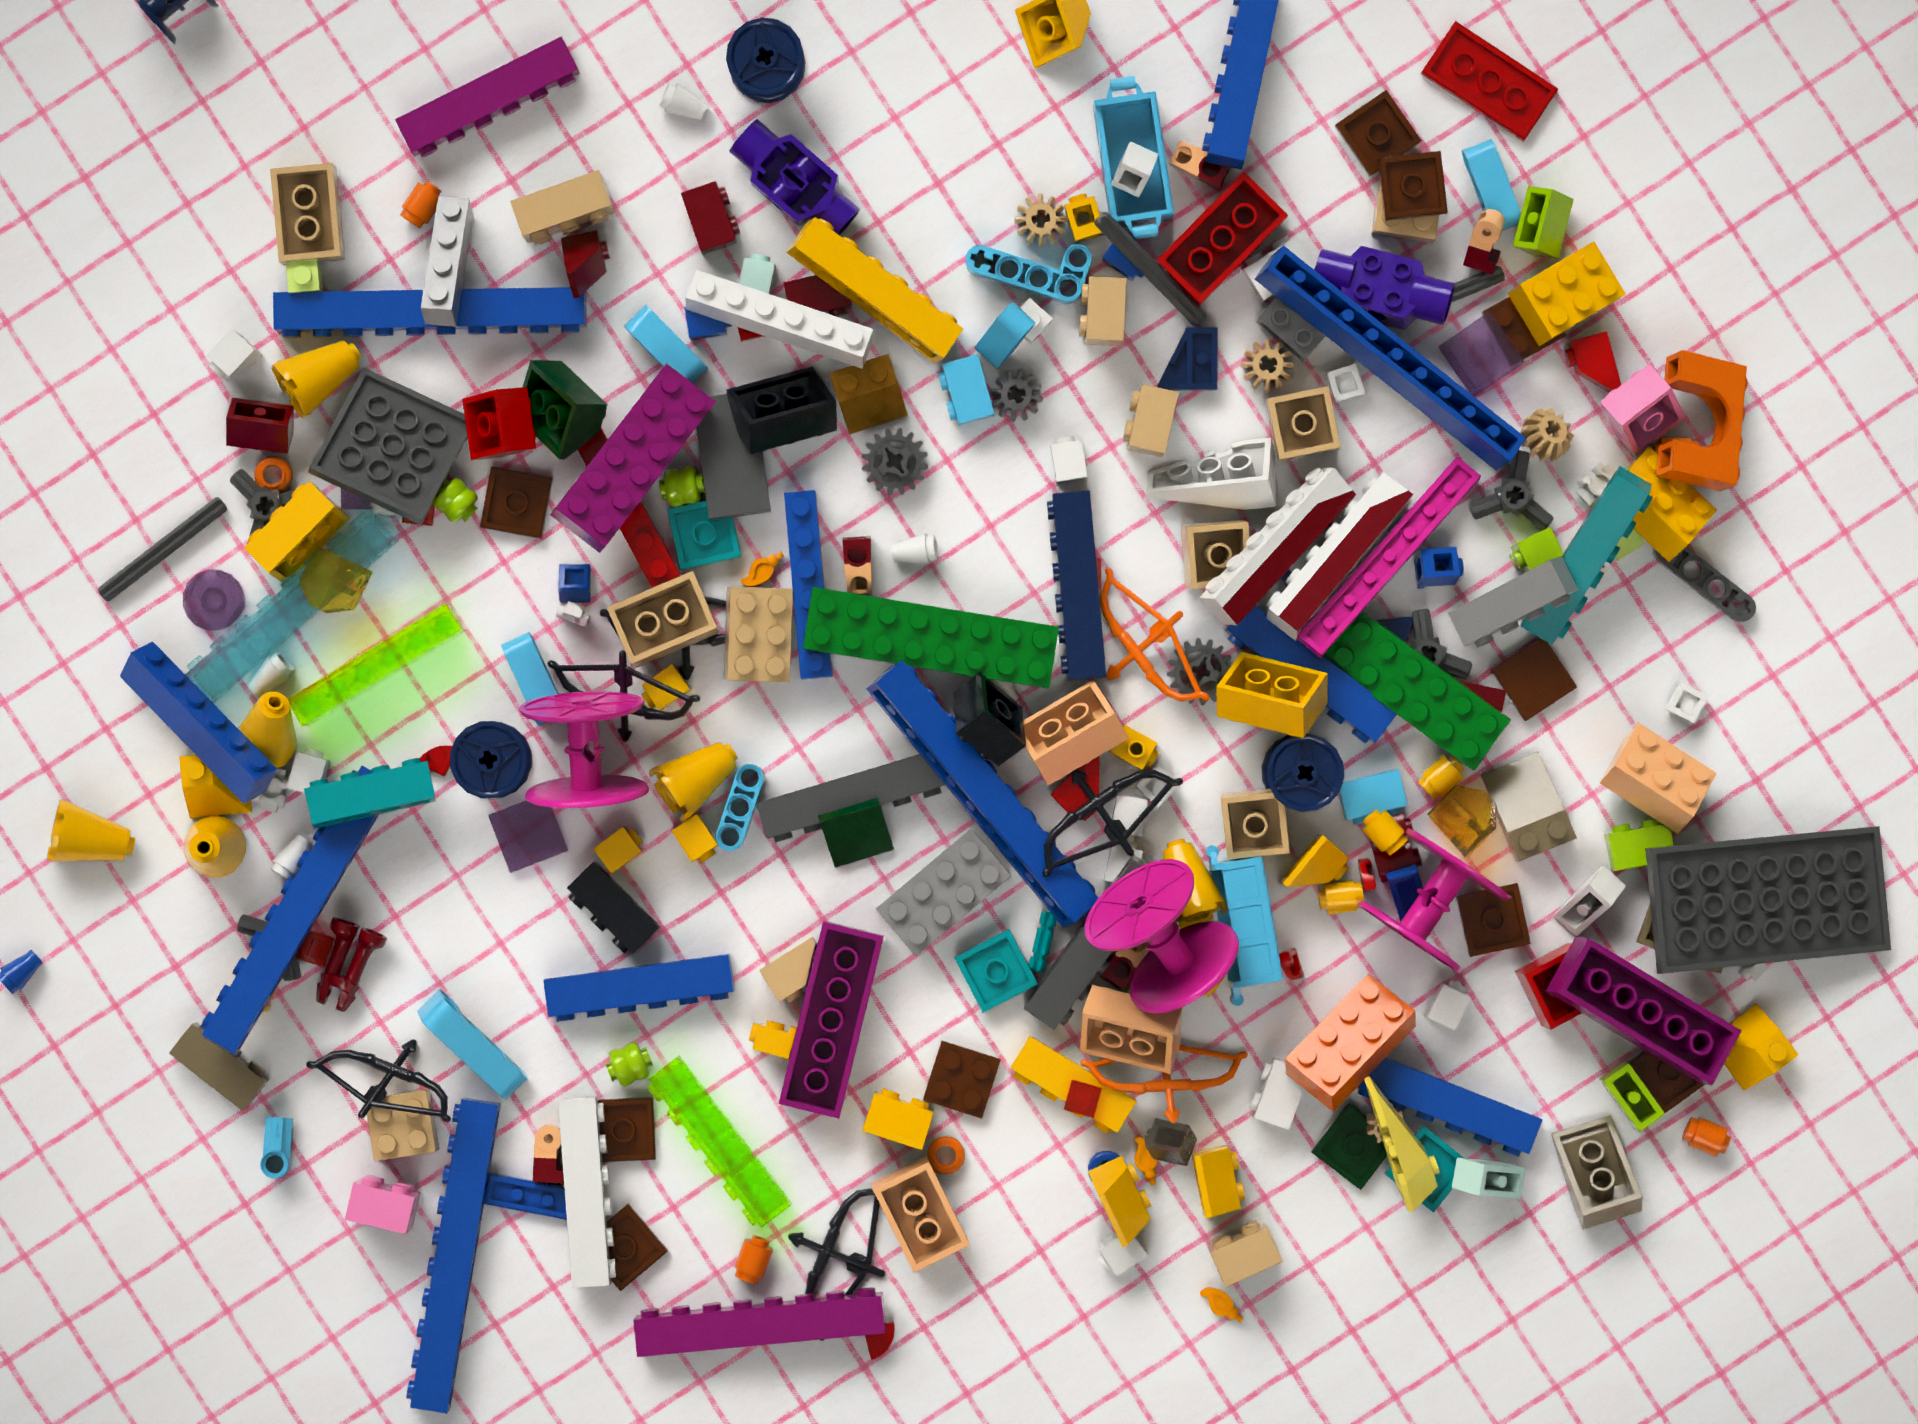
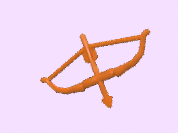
(1158, 633)
(1168, 1085)

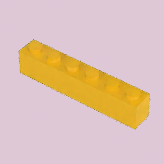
(875, 290)

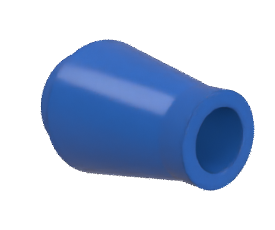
(18, 972)

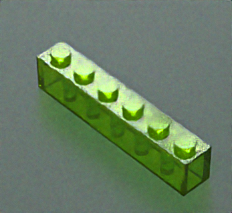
(375, 665)
(720, 1142)

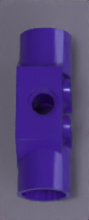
(793, 177)
(1388, 286)

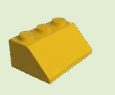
(295, 531)

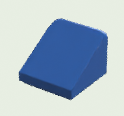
(574, 583)

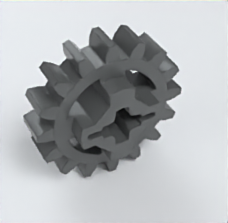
(906, 452)
(1214, 676)

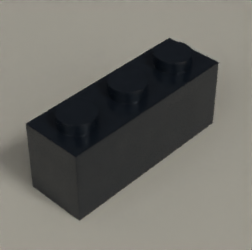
(612, 908)

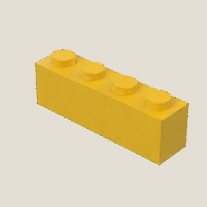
(1054, 1074)

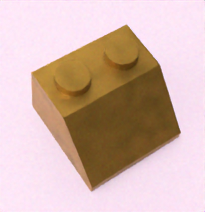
(868, 394)

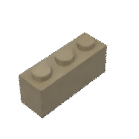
(221, 1070)

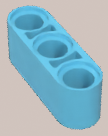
(1491, 181)
(1005, 335)
(664, 344)
(529, 668)
(740, 823)

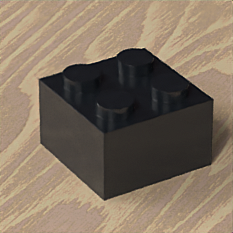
(989, 719)

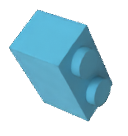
(967, 390)
(1372, 792)

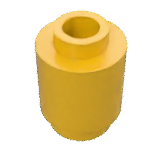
(1441, 776)
(1384, 831)
(1340, 897)

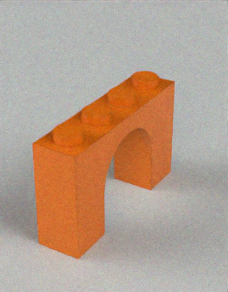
(1723, 390)

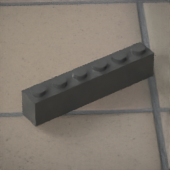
(887, 782)
(1071, 973)

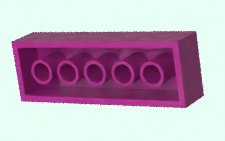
(632, 458)
(1643, 1010)
(831, 1019)

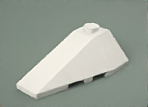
(1231, 479)

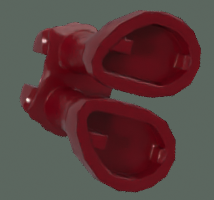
(367, 943)

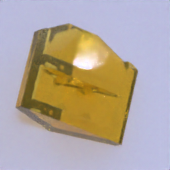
(333, 581)
(1465, 817)

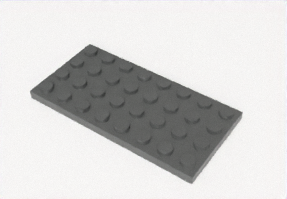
(1767, 899)

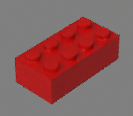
(1222, 238)

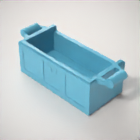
(1133, 120)
(1250, 916)

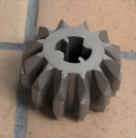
(1020, 385)

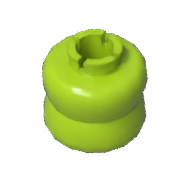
(682, 486)
(456, 500)
(629, 1064)

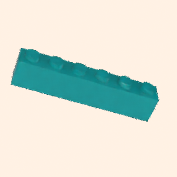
(1593, 546)

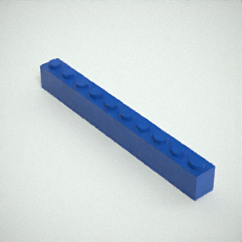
(401, 310)
(1390, 358)
(981, 792)
(285, 932)
(454, 1256)

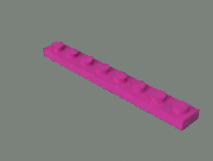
(1388, 557)

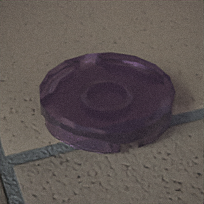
(213, 600)

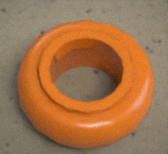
(264, 464)
(959, 1155)

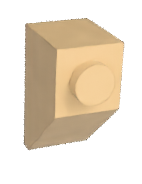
(790, 971)

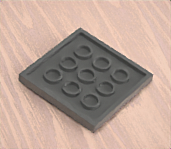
(391, 446)

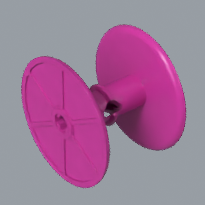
(587, 784)
(1434, 899)
(1179, 961)

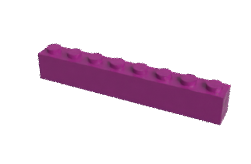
(760, 1323)

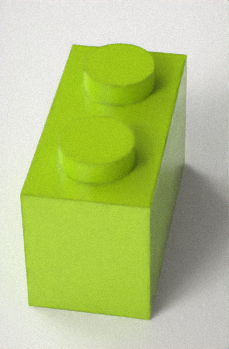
(1543, 222)
(1535, 550)
(1628, 845)
(1632, 1096)

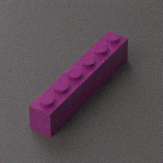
(487, 97)

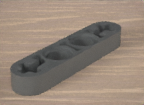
(1702, 582)

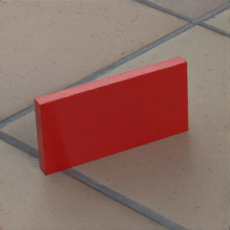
(1489, 81)

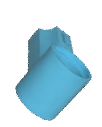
(277, 1142)

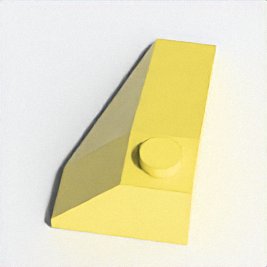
(1408, 1160)

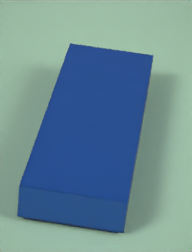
(526, 1196)

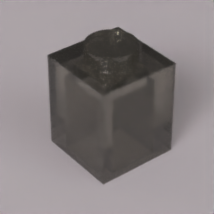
(1170, 1142)

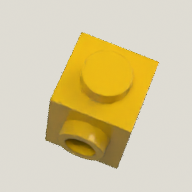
(1136, 750)

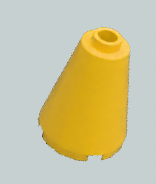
(315, 374)
(271, 728)
(693, 777)
(87, 836)
(225, 843)
(1206, 895)

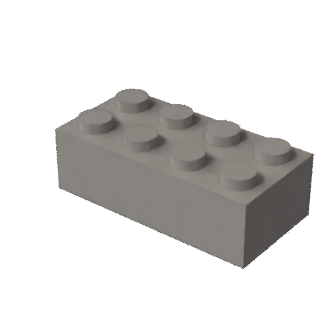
(943, 892)

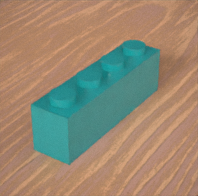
(369, 794)

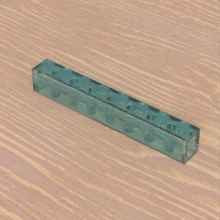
(281, 615)

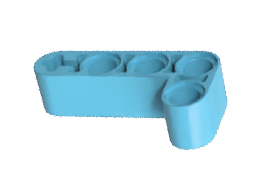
(1027, 268)
(471, 1045)

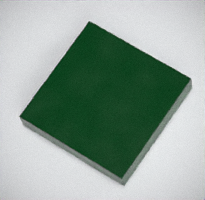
(856, 832)
(1349, 1147)

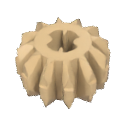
(1048, 228)
(1269, 354)
(1546, 435)

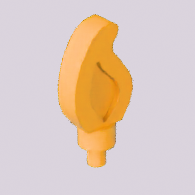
(762, 570)
(1144, 1160)
(1221, 1303)

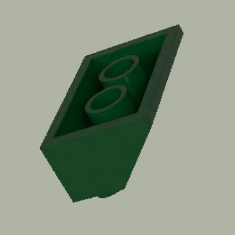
(562, 407)

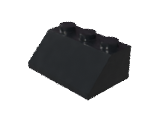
(782, 410)

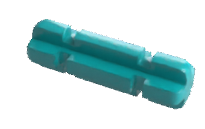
(1042, 942)

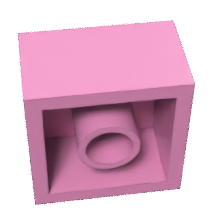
(1642, 409)
(383, 1204)

